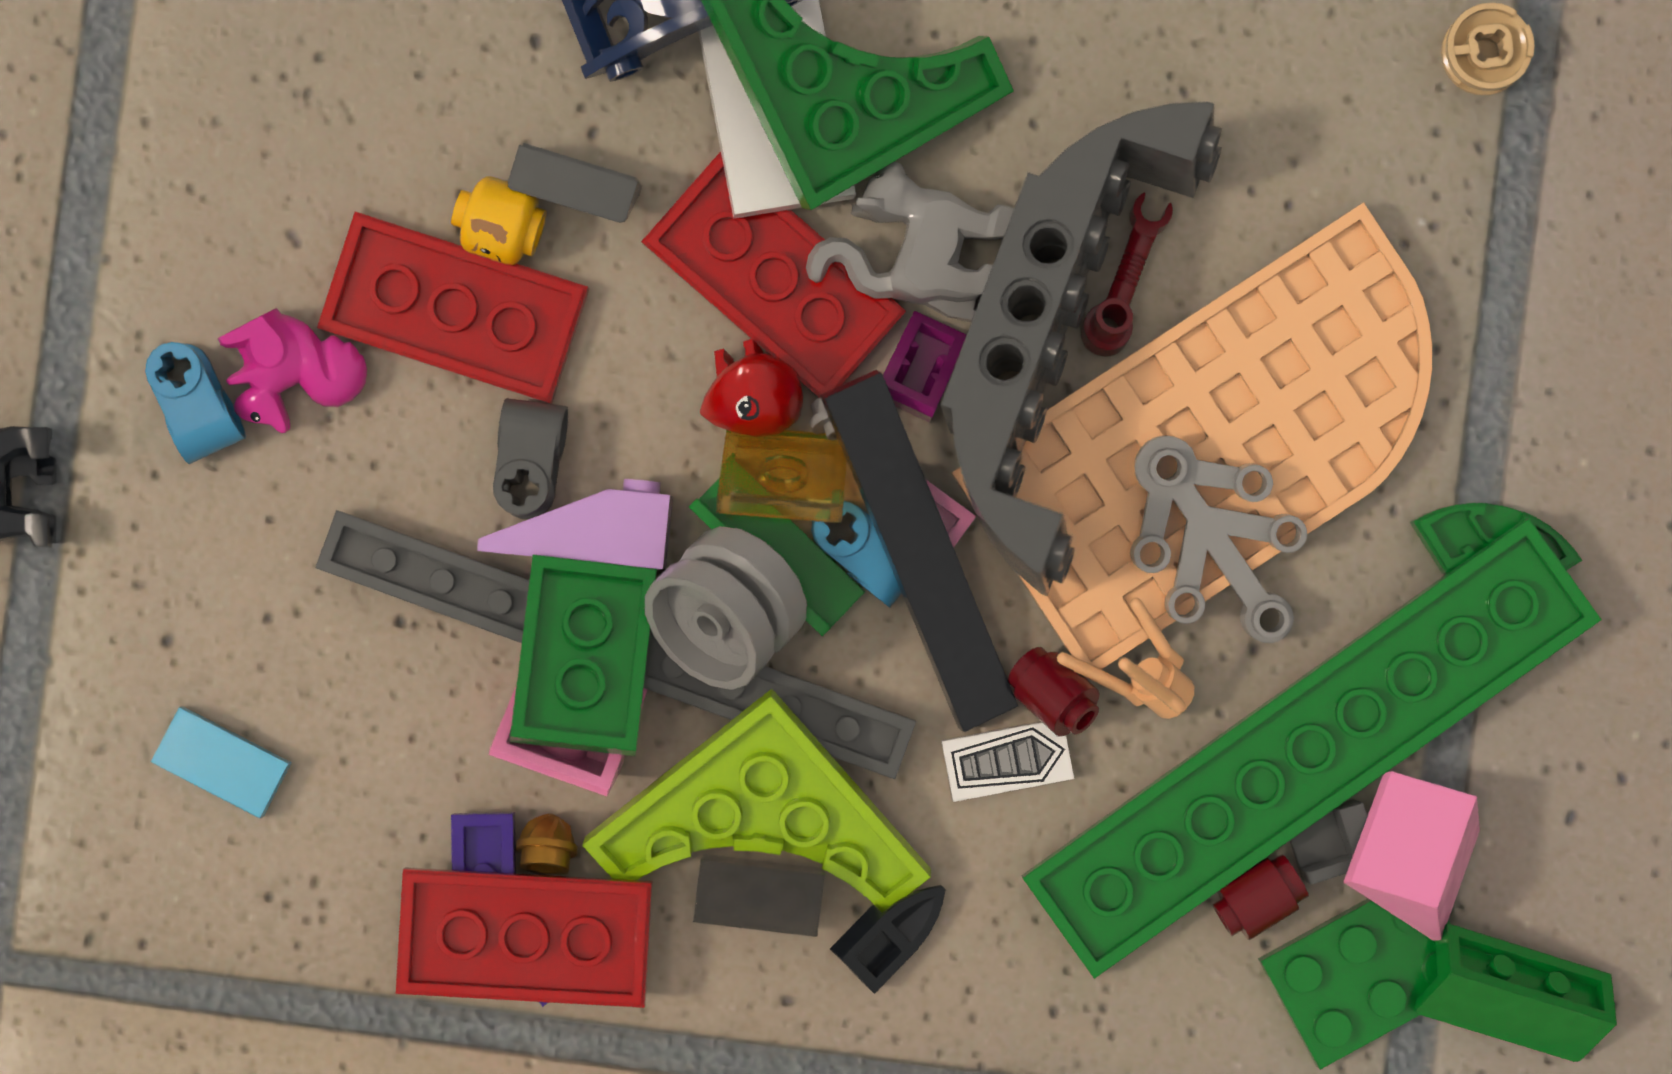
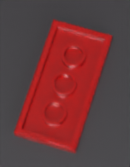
(760, 282)
(453, 308)
(524, 937)

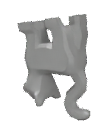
(929, 256)

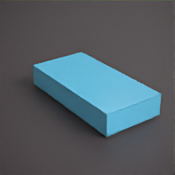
(221, 762)

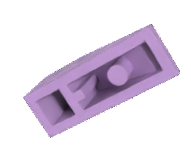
(606, 527)

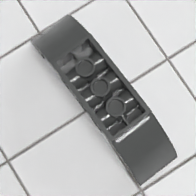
(1065, 219)

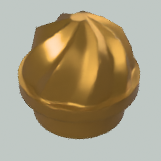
(546, 845)

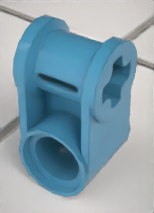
(195, 412)
(862, 555)

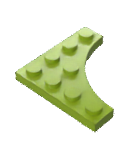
(763, 790)

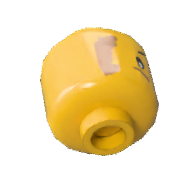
(498, 221)

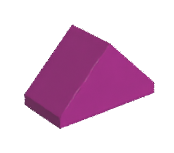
(923, 365)

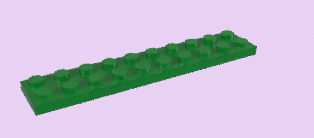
(1311, 747)

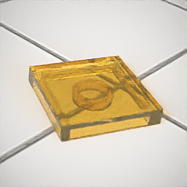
(782, 476)

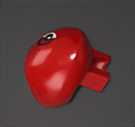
(753, 394)

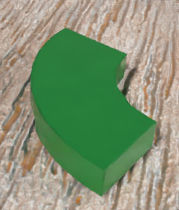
(1464, 529)

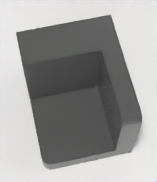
(1330, 843)

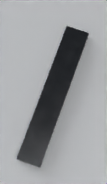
(919, 550)

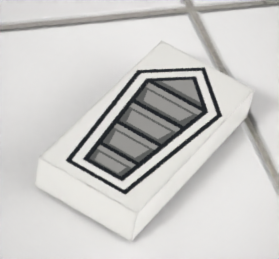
(1005, 760)

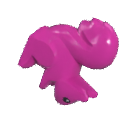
(286, 353)

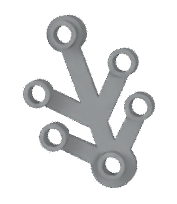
(1208, 531)

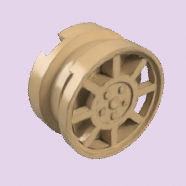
(1487, 49)

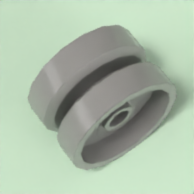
(725, 607)

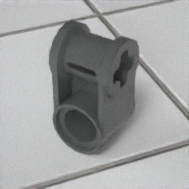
(532, 445)

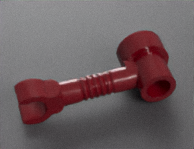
(1095, 334)

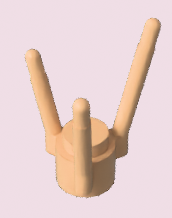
(1154, 680)

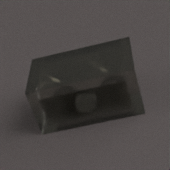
(759, 895)

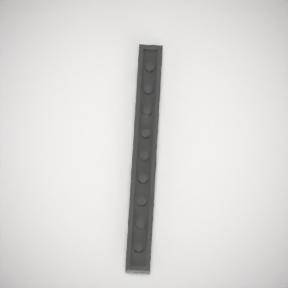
(498, 603)

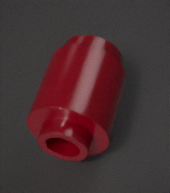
(1054, 692)
(1260, 897)

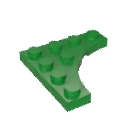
(842, 109)

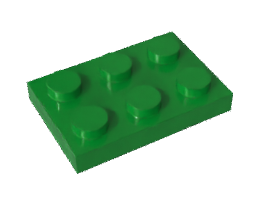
(582, 656)
(1351, 979)

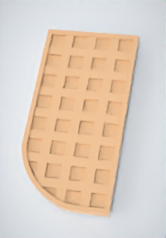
(1295, 369)

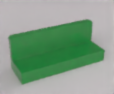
(824, 583)
(1518, 995)

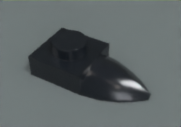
(887, 939)

